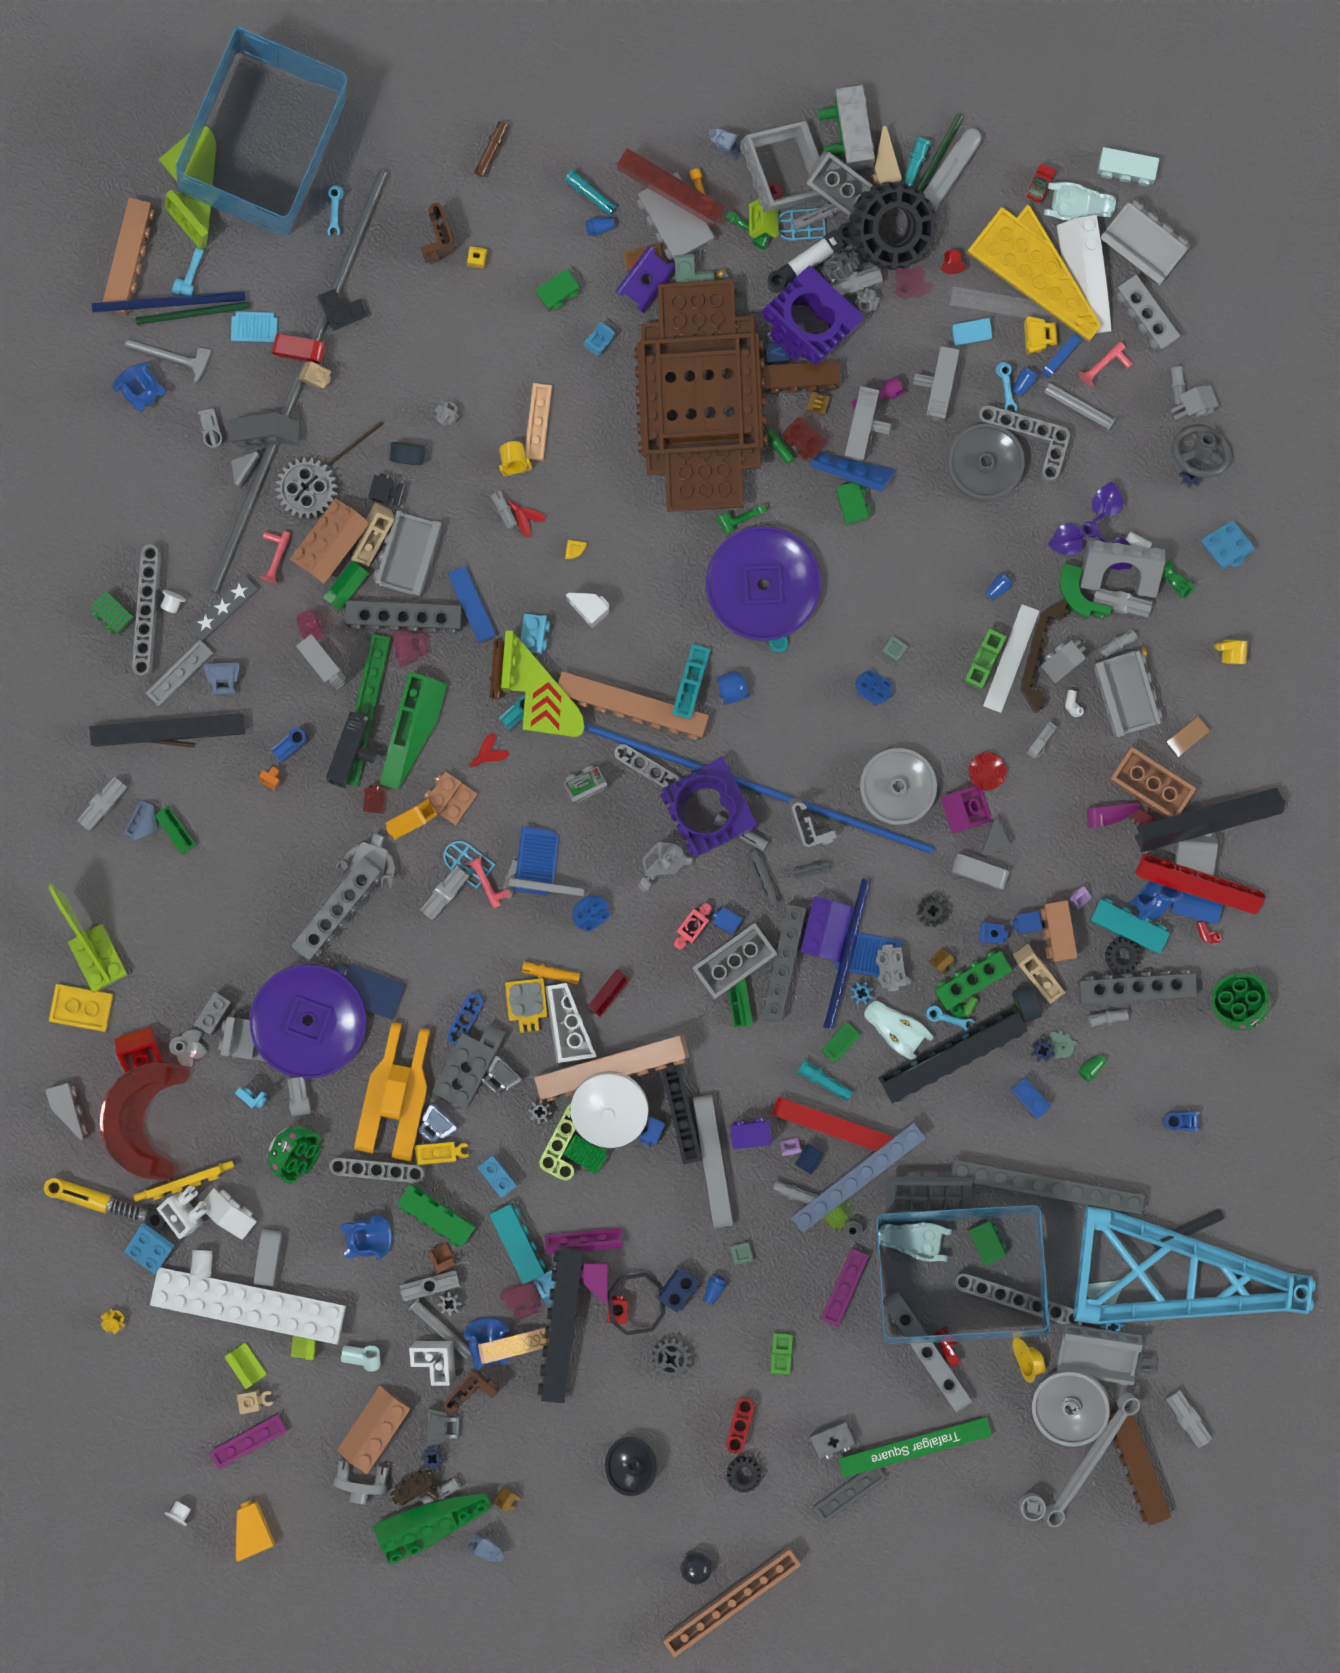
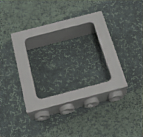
(798, 131)

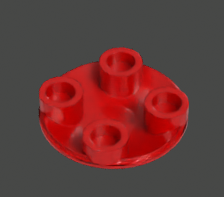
(987, 771)

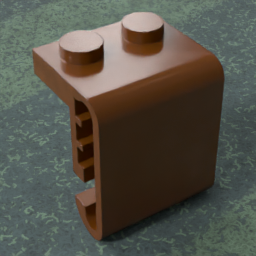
(445, 244)
(468, 1385)

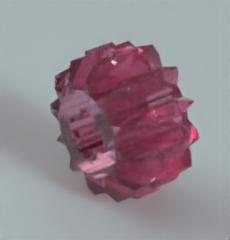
(310, 624)

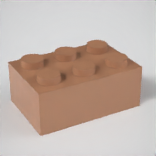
(1058, 931)

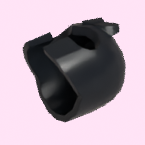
(696, 1568)

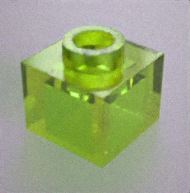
(836, 1218)

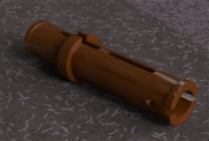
(489, 153)
(497, 668)

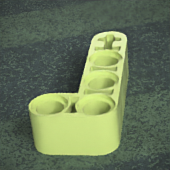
(556, 1155)

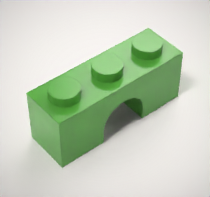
(984, 659)

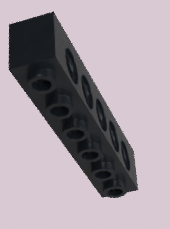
(681, 1114)

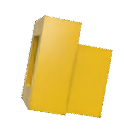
(476, 262)

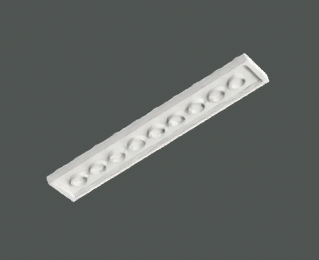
(248, 1305)

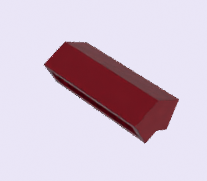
(608, 992)

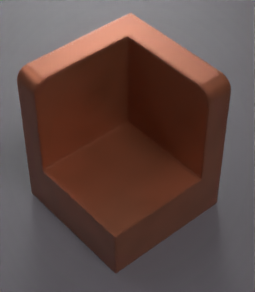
(442, 1258)

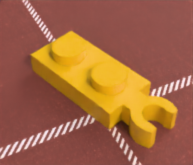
(439, 1153)

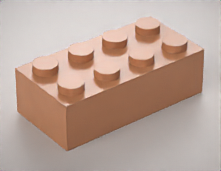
(329, 541)
(1151, 784)

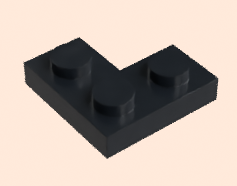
(337, 314)

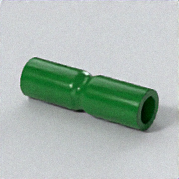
(780, 447)

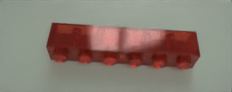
(671, 187)

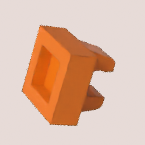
(270, 779)

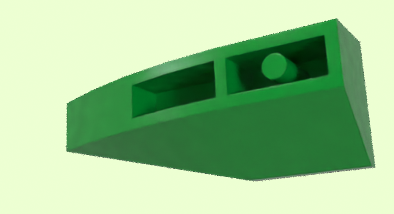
(413, 725)
(426, 1525)

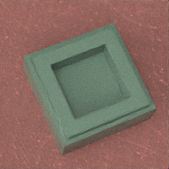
(894, 649)
(741, 1253)

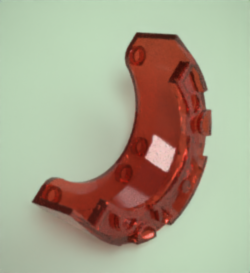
(123, 1118)

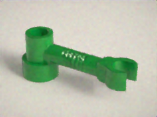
(760, 241)
(728, 523)

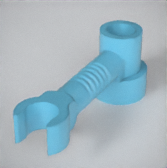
(334, 208)
(184, 286)
(1006, 384)
(945, 1017)

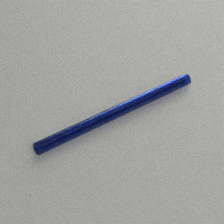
(168, 301)
(847, 953)

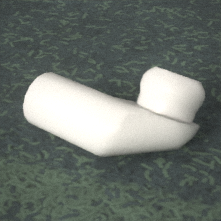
(1072, 707)

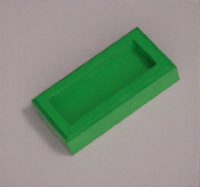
(840, 1042)

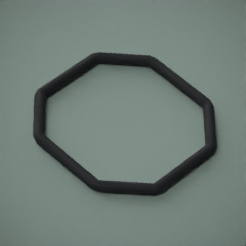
(611, 1307)

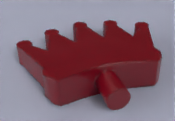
(1142, 817)

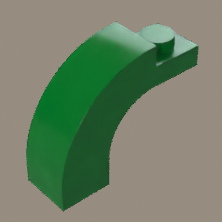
(1070, 592)

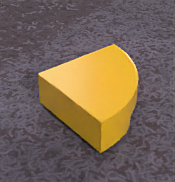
(574, 549)

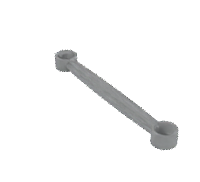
(1091, 1459)

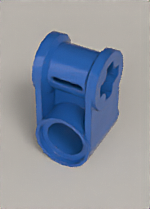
(1185, 1121)

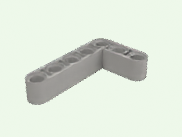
(1031, 433)

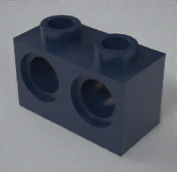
(673, 1286)

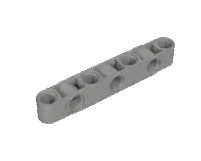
(934, 1363)

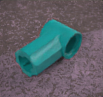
(513, 714)

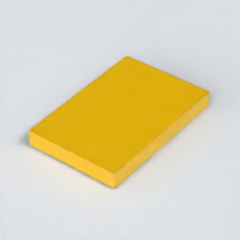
(80, 1007)

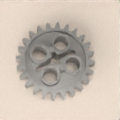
(293, 477)

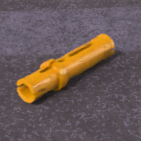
(550, 972)

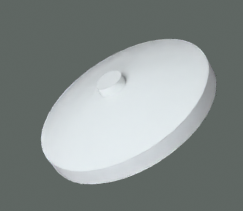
(609, 1109)

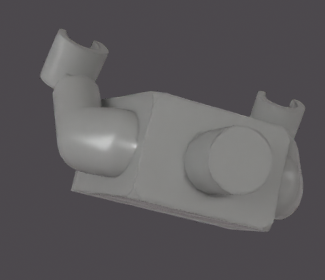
(375, 853)
(663, 860)

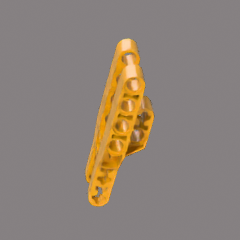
(386, 1097)

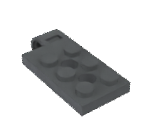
(477, 1053)

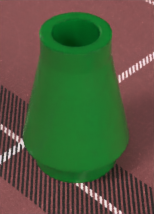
(1091, 1068)

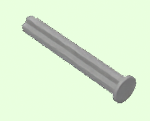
(1079, 406)
(440, 1328)

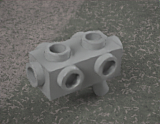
(891, 968)

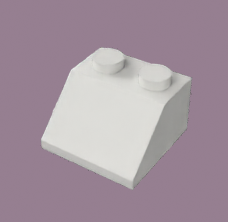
(589, 606)

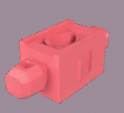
(705, 909)

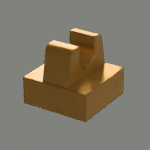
(818, 403)
(942, 960)
(505, 1499)

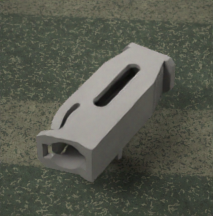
(940, 384)
(863, 424)

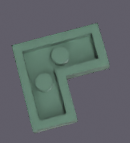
(685, 270)

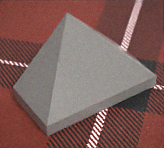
(243, 466)

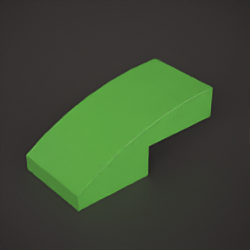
(781, 1354)

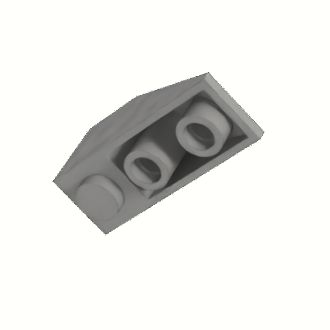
(64, 1105)

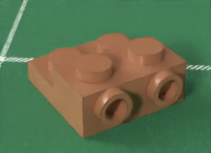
(450, 797)

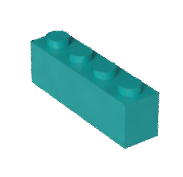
(1129, 926)
(517, 1243)

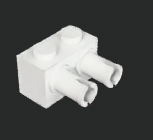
(180, 1214)

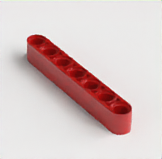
(1200, 884)
(829, 1124)

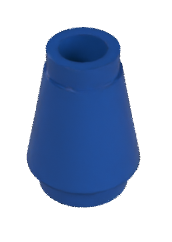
(597, 226)
(1024, 381)
(998, 587)
(714, 1288)

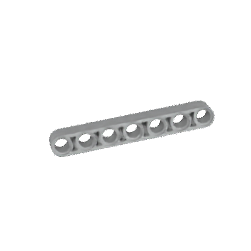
(143, 601)
(712, 1161)
(1010, 1293)

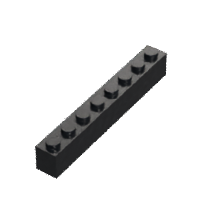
(953, 1054)
(561, 1323)

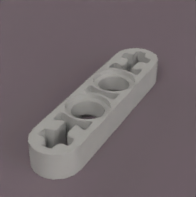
(649, 765)

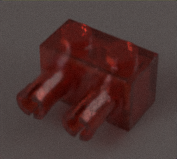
(803, 439)

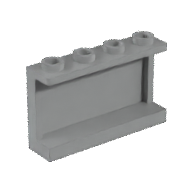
(674, 226)
(1145, 241)
(407, 554)
(1127, 693)
(1100, 1353)

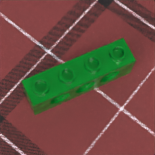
(1000, 969)

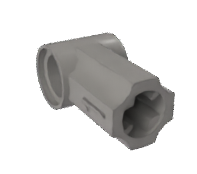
(299, 1101)

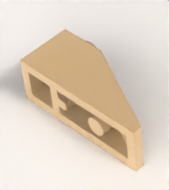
(886, 165)
(372, 537)
(1038, 973)

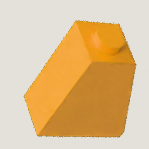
(411, 819)
(251, 1531)

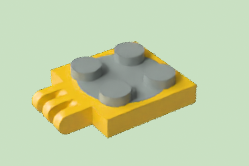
(526, 1002)

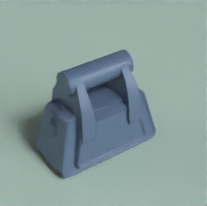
(726, 142)
(223, 673)
(438, 1122)
(484, 1548)

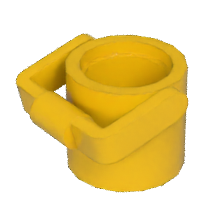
(513, 459)
(1232, 651)

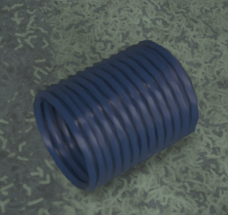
(809, 1158)

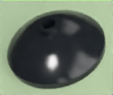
(622, 1469)

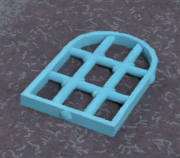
(802, 229)
(464, 853)

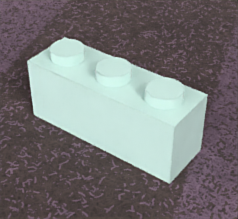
(1127, 166)

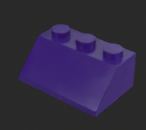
(826, 929)

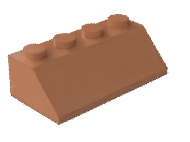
(373, 1429)

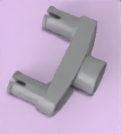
(360, 1492)

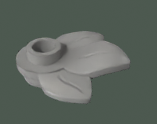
(191, 1047)

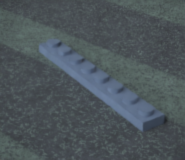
(858, 1177)

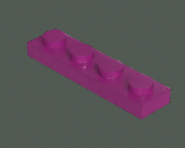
(586, 1239)
(844, 1287)
(248, 1441)

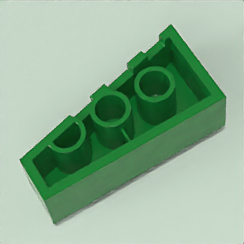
(436, 1215)

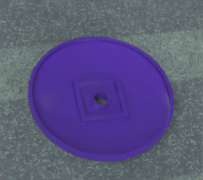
(767, 556)
(312, 1048)

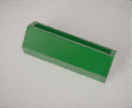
(345, 585)
(175, 830)
(740, 1004)

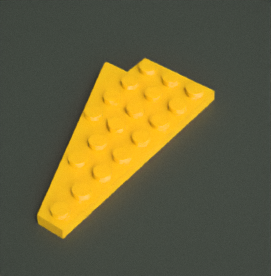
(1029, 262)

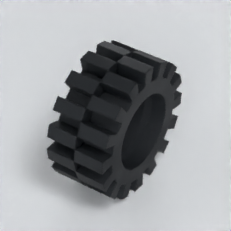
(1111, 956)
(750, 1484)

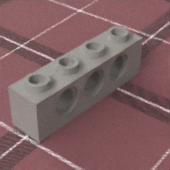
(1147, 303)

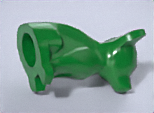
(1178, 582)

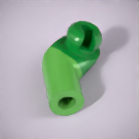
(965, 1010)

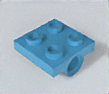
(1228, 545)
(149, 1248)

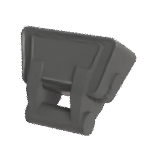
(503, 1073)
(437, 1427)

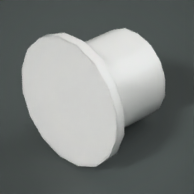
(171, 601)
(179, 1513)

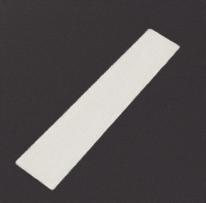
(1011, 658)

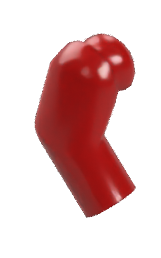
(1206, 935)

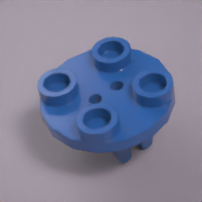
(873, 687)
(585, 908)

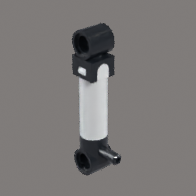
(829, 245)

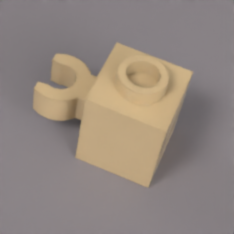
(315, 375)
(251, 1401)

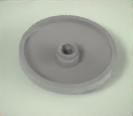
(898, 786)
(1071, 1408)

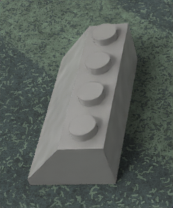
(837, 182)
(734, 961)

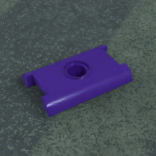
(652, 266)

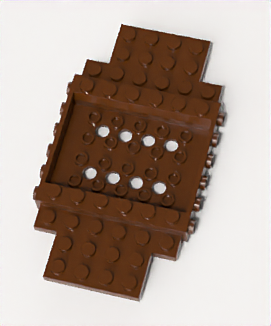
(703, 454)

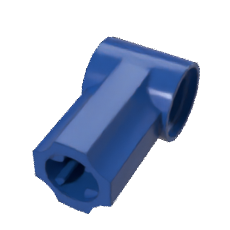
(288, 745)

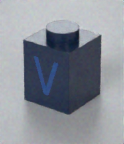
(775, 354)

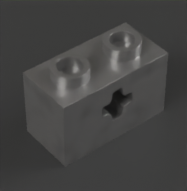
(213, 1013)
(838, 1431)

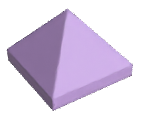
(1080, 897)
(790, 1147)

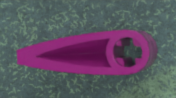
(1111, 814)

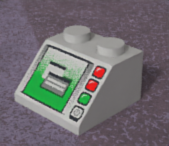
(585, 784)

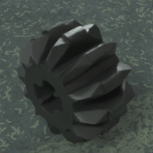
(928, 917)

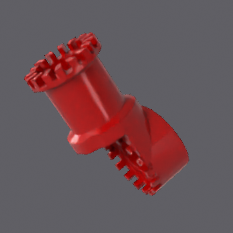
(947, 1347)

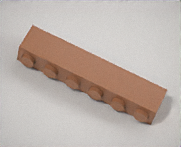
(129, 252)

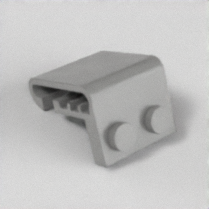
(805, 829)
(1198, 853)
(238, 1040)

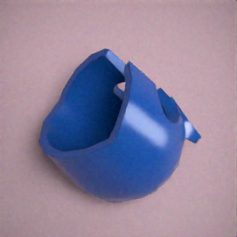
(732, 687)

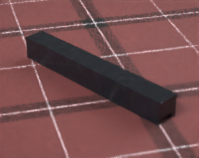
(167, 730)
(1209, 819)

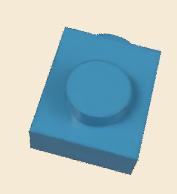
(599, 339)

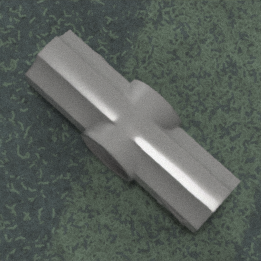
(858, 281)
(1122, 602)
(102, 803)
(444, 892)
(417, 1288)
(1188, 1418)

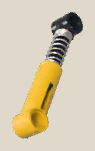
(101, 1202)

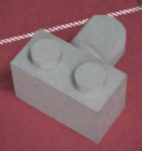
(1197, 401)
(1063, 661)

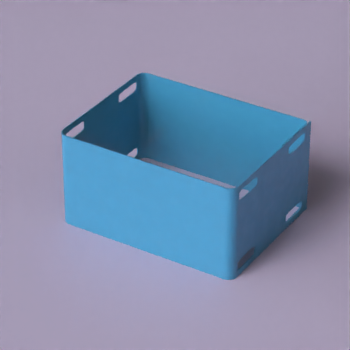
(291, 62)
(967, 1214)

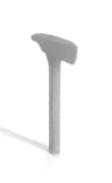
(197, 364)

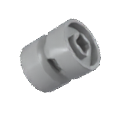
(1032, 1506)

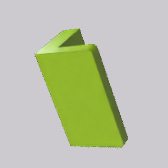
(762, 222)
(303, 1348)
(245, 1365)

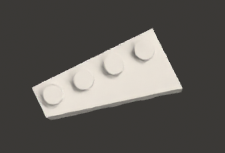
(567, 1028)

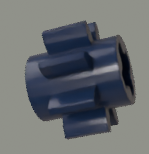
(1186, 479)
(1037, 1048)
(432, 1452)

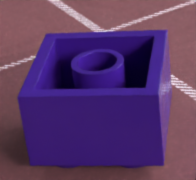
(750, 1134)

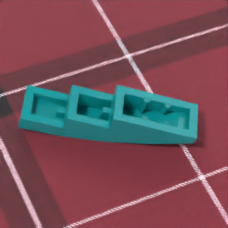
(691, 682)

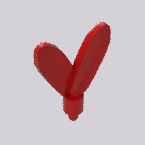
(523, 514)
(485, 755)

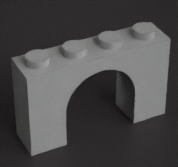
(1103, 554)
(322, 663)

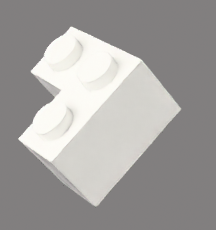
(228, 1214)
(436, 1356)

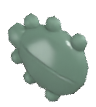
(1062, 1044)

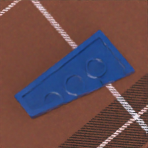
(859, 472)

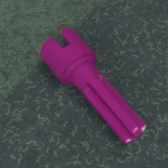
(891, 389)

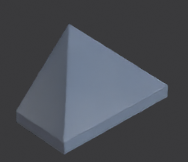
(142, 821)

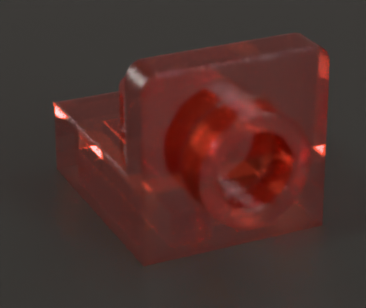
(373, 799)

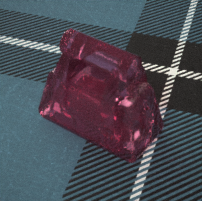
(405, 647)
(520, 1296)

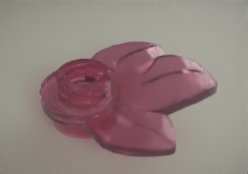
(913, 281)

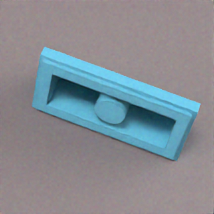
(971, 331)

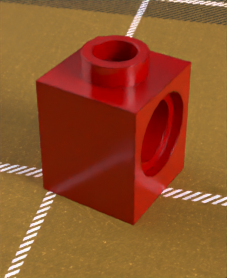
(621, 1318)

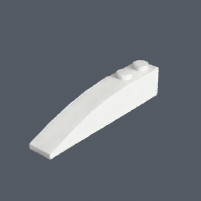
(1084, 260)

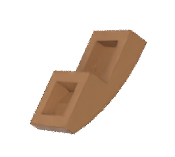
(1188, 736)

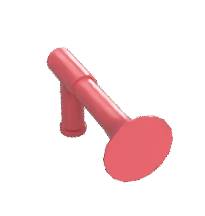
(1088, 376)
(283, 541)
(493, 898)

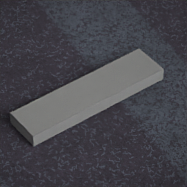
(179, 673)
(545, 887)

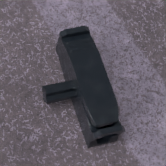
(349, 750)

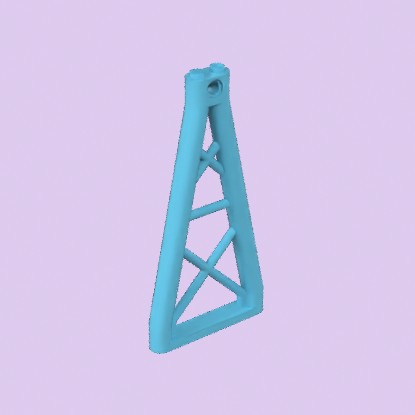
(1224, 1304)

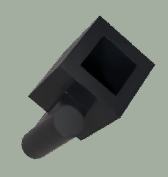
(382, 490)

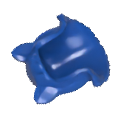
(138, 386)
(1155, 900)
(368, 1237)
(483, 1331)

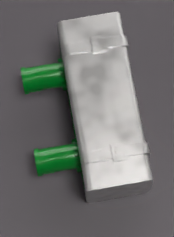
(854, 128)

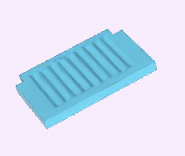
(254, 327)

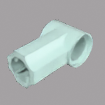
(367, 1357)

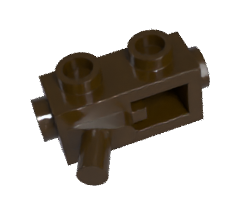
(419, 1485)

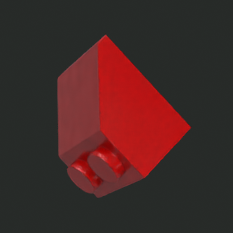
(138, 1049)

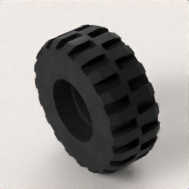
(918, 232)

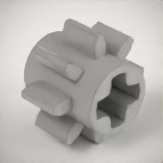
(867, 300)
(446, 413)
(544, 1108)
(450, 1309)

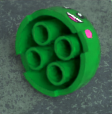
(1240, 1001)
(286, 1148)

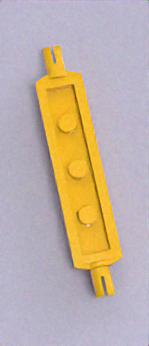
(176, 1186)

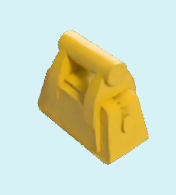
(1035, 335)

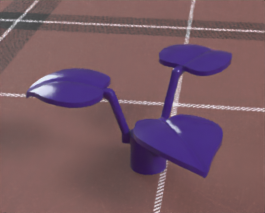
(1068, 538)

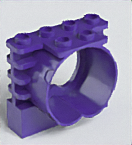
(827, 303)
(716, 777)

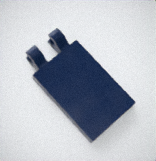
(377, 991)

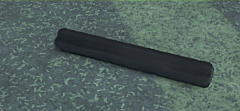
(1196, 1225)

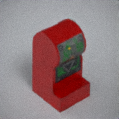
(1040, 183)

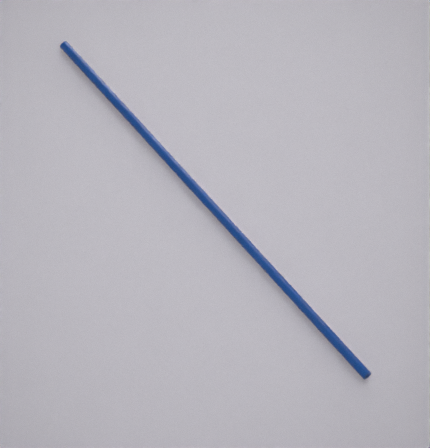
(761, 789)

